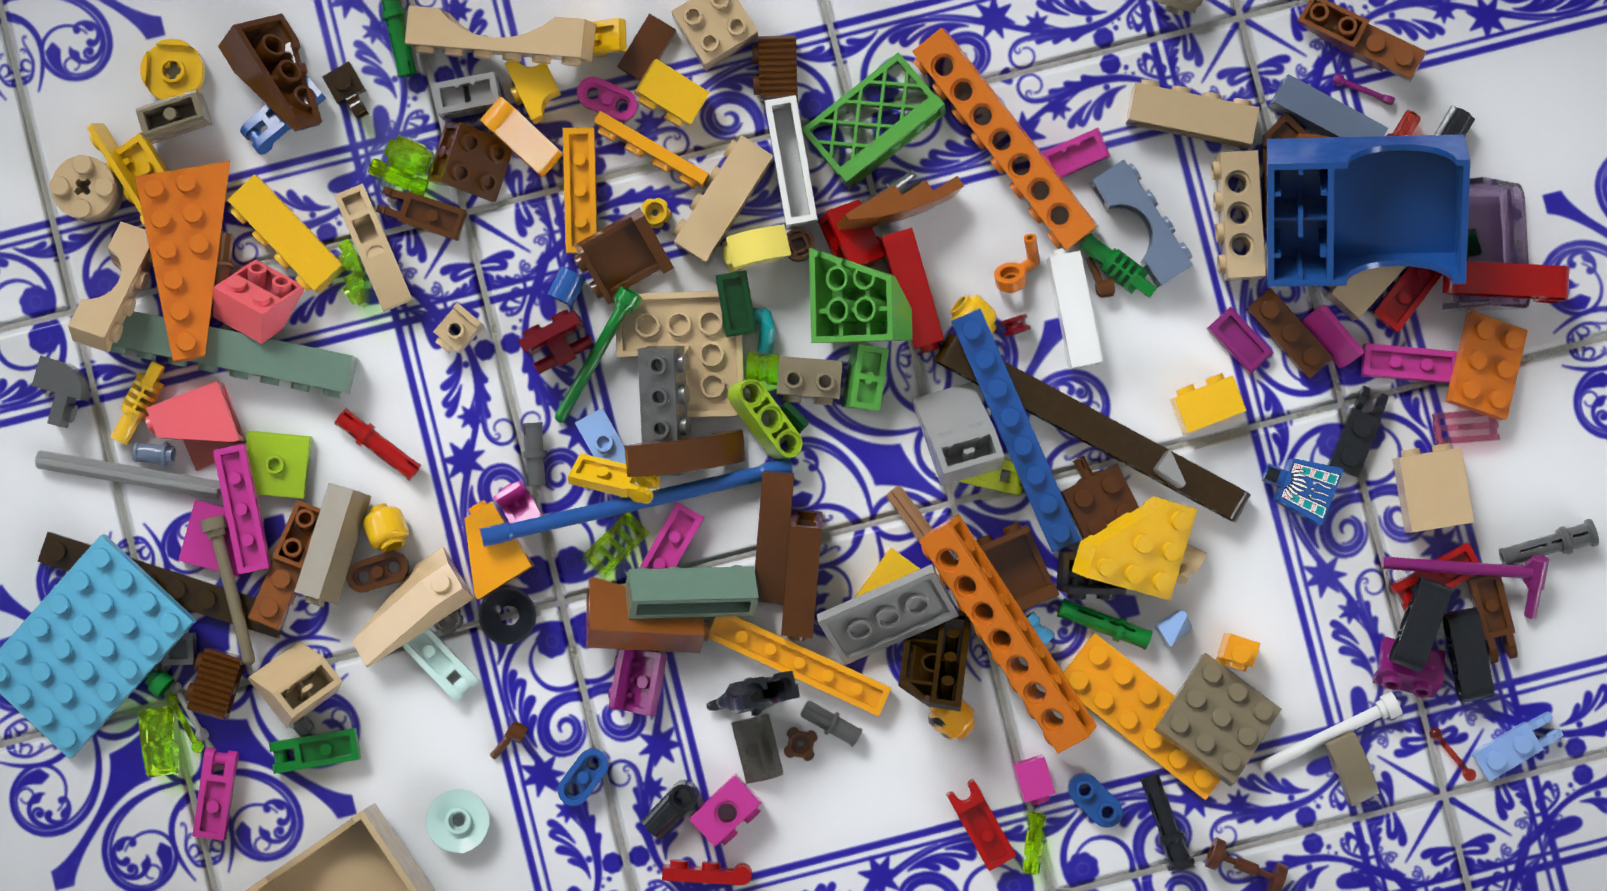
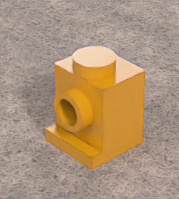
(1237, 652)

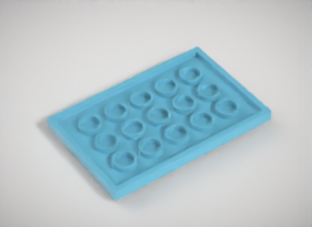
(89, 645)

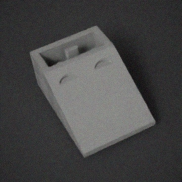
(958, 433)

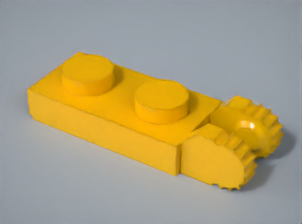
(611, 478)

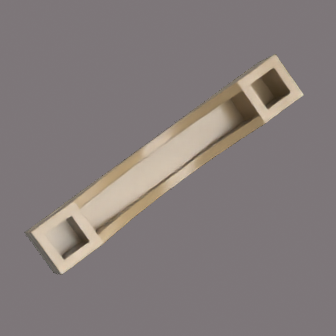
(558, 39)

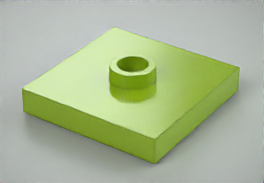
(279, 463)

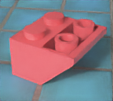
(256, 300)

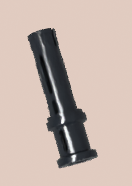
(1170, 836)

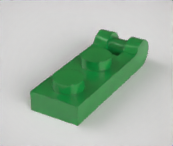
(316, 750)

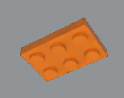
(1486, 366)

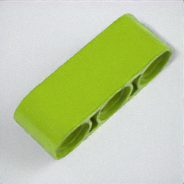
(751, 414)

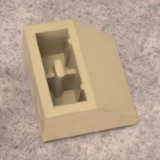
(296, 683)

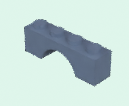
(1121, 189)

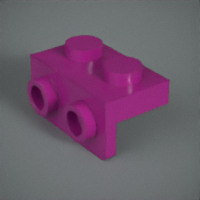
(1401, 678)
(637, 681)

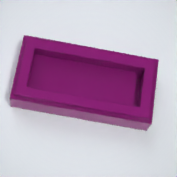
(1240, 340)

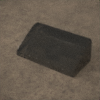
(757, 748)

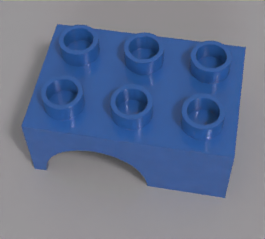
(1366, 206)

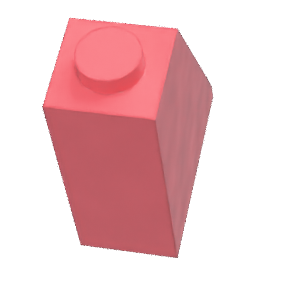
(197, 416)

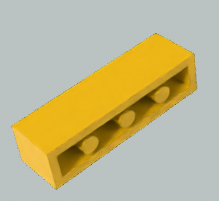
(286, 233)

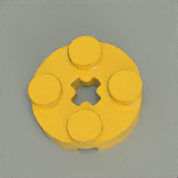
(161, 58)

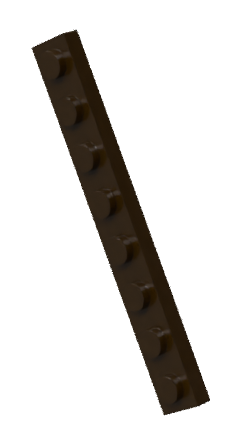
(186, 590)

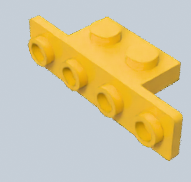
(130, 160)

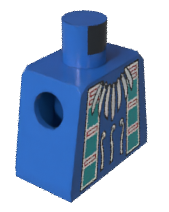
(1304, 488)

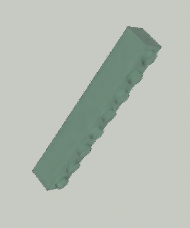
(244, 356)

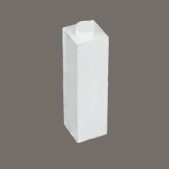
(1074, 308)

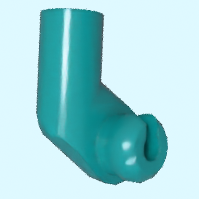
(767, 331)

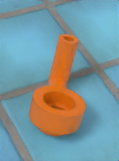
(1012, 276)

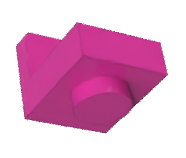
(517, 502)

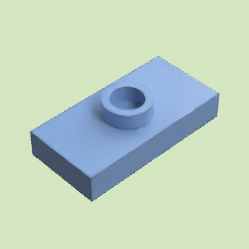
(601, 436)

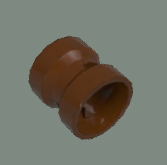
(798, 248)

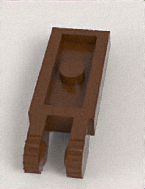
(425, 213)
(1492, 604)

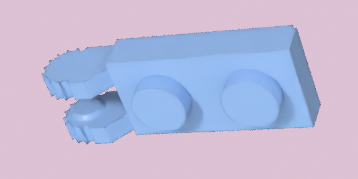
(1514, 747)

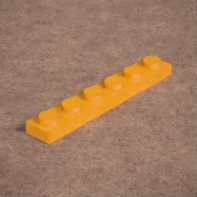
(804, 663)

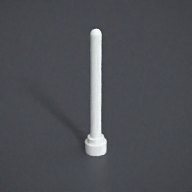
(1385, 707)

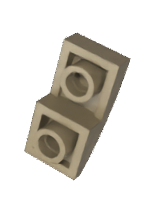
(1353, 768)

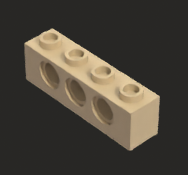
(1245, 167)

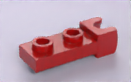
(982, 827)

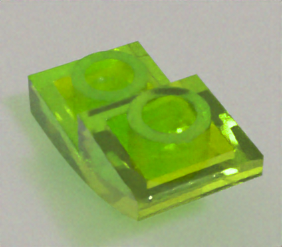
(357, 282)
(157, 741)

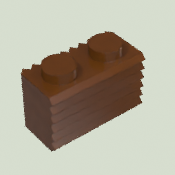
(776, 67)
(215, 683)

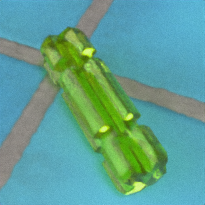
(398, 177)
(1034, 843)

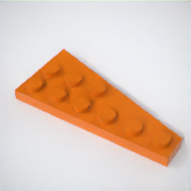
(183, 234)

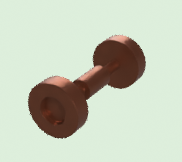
(1216, 853)

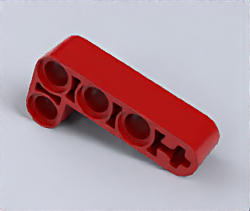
(1512, 280)

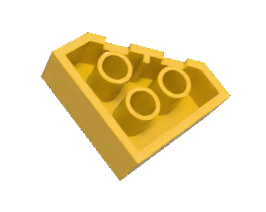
(1139, 548)

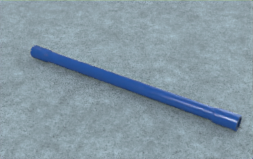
(508, 531)

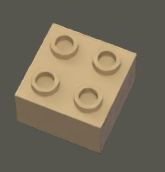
(715, 29)

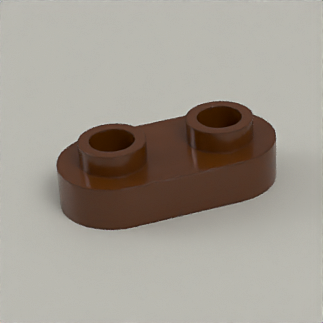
(378, 571)

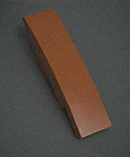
(893, 207)

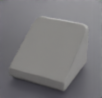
(1169, 470)

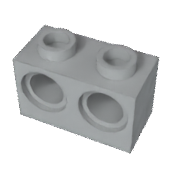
(466, 95)

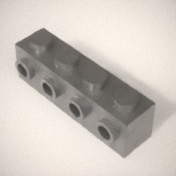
(663, 394)

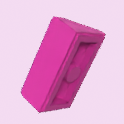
(1332, 336)

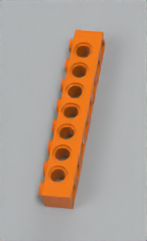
(942, 46)
(1008, 617)

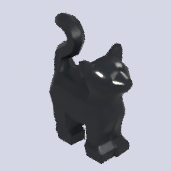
(756, 694)

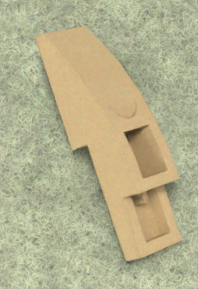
(373, 247)

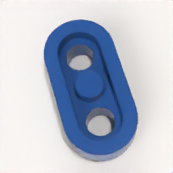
(583, 776)
(1095, 800)

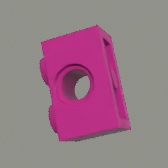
(732, 792)

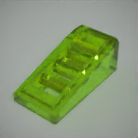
(598, 546)

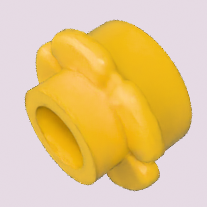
(663, 212)

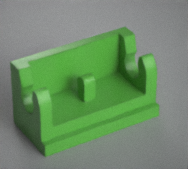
(865, 377)

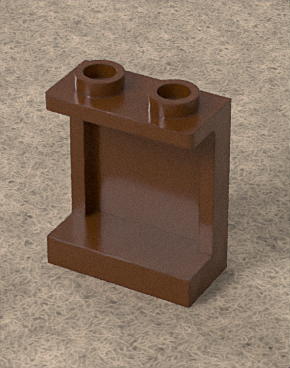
(621, 255)
(1019, 565)

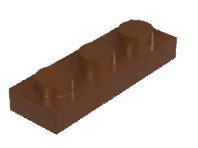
(1289, 333)

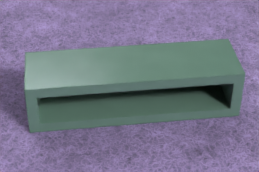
(691, 592)

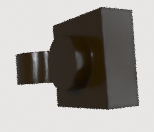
(346, 87)

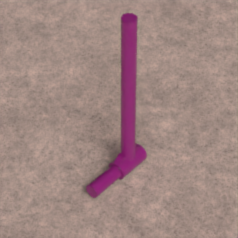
(1532, 574)

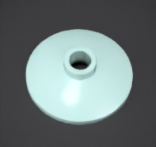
(441, 822)

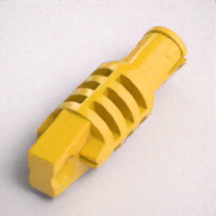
(140, 396)

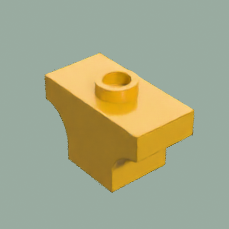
(533, 88)

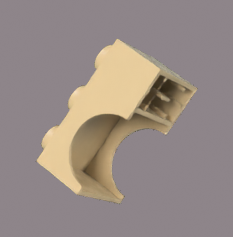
(353, 857)

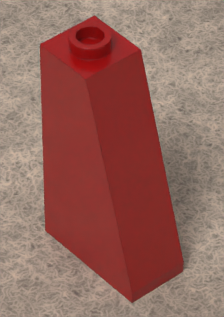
(905, 263)

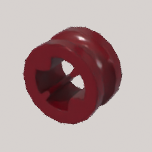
(1015, 325)

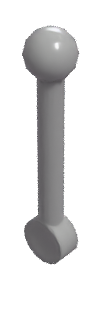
(201, 733)

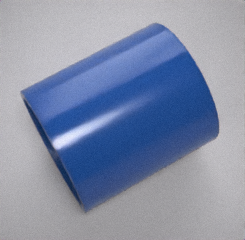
(566, 286)

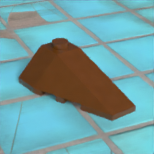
(269, 62)

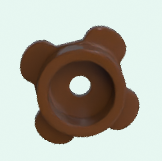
(806, 750)

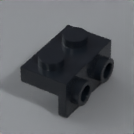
(1078, 586)

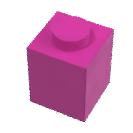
(1033, 779)

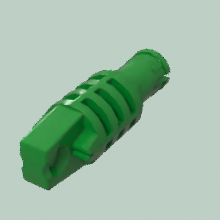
(1118, 266)

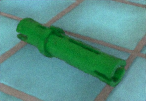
(395, 22)
(1116, 628)

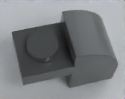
(68, 385)

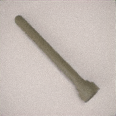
(215, 529)

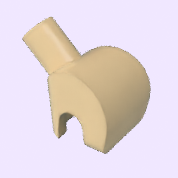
(1191, 563)

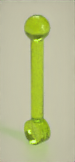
(197, 746)

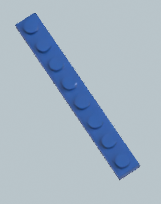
(1016, 430)

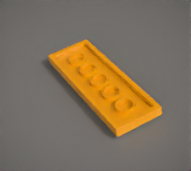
(1132, 706)

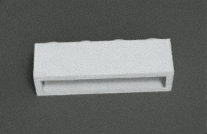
(791, 162)

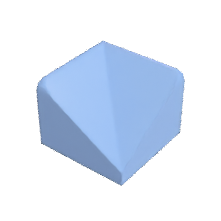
(1173, 627)

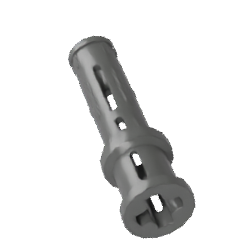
(1563, 537)

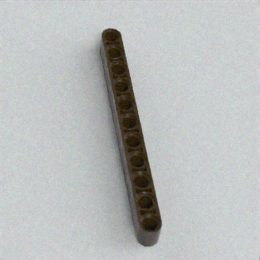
(1105, 434)

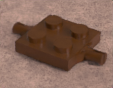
(1097, 498)

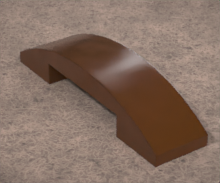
(685, 454)

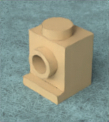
(469, 329)

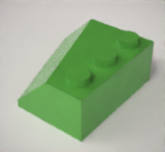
(855, 302)

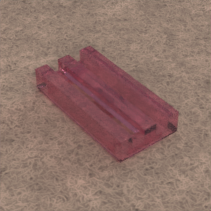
(1492, 425)

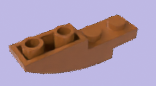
(1360, 39)
(288, 558)

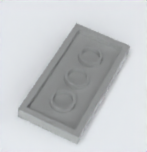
(887, 615)

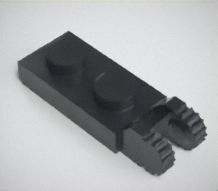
(1357, 434)

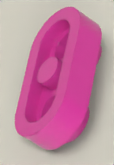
(608, 98)

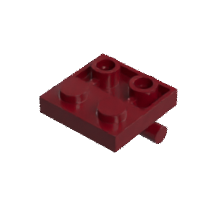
(554, 337)

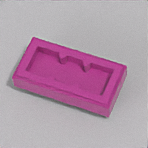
(1078, 153)

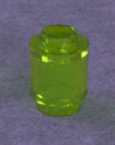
(408, 155)

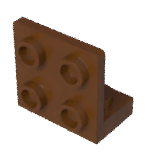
(470, 161)

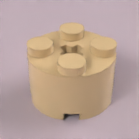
(69, 191)

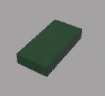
(736, 304)

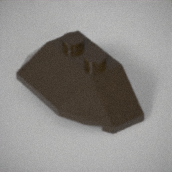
(936, 664)

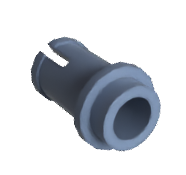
(154, 453)

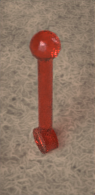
(1468, 773)

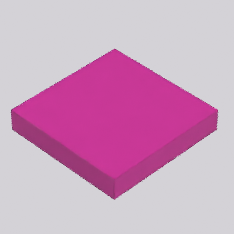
(197, 547)

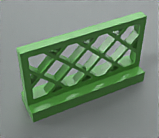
(893, 139)

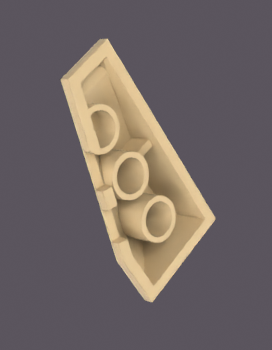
(419, 601)

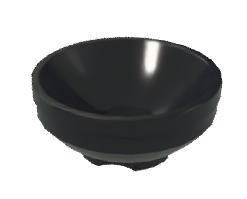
(491, 621)

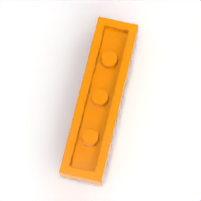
(639, 145)
(579, 185)

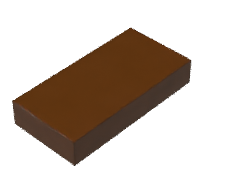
(646, 47)

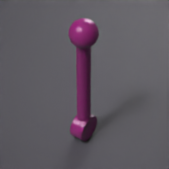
(1339, 80)

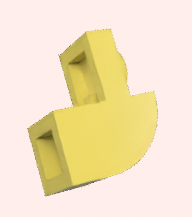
(755, 247)

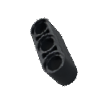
(1420, 624)
(1468, 655)

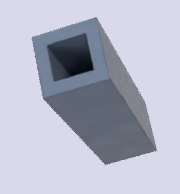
(1321, 112)

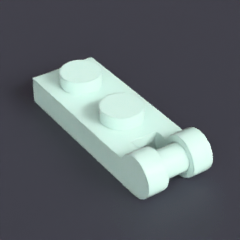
(440, 662)

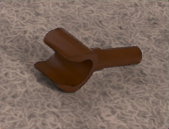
(1103, 288)
(515, 732)

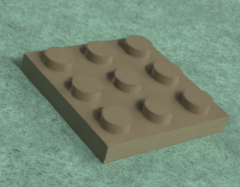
(1217, 719)

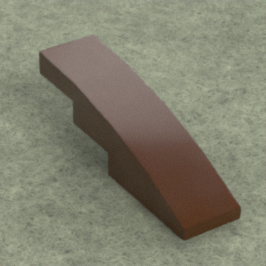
(773, 535)

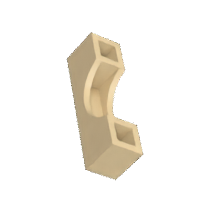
(100, 319)

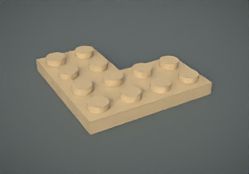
(698, 325)

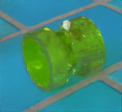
(755, 367)

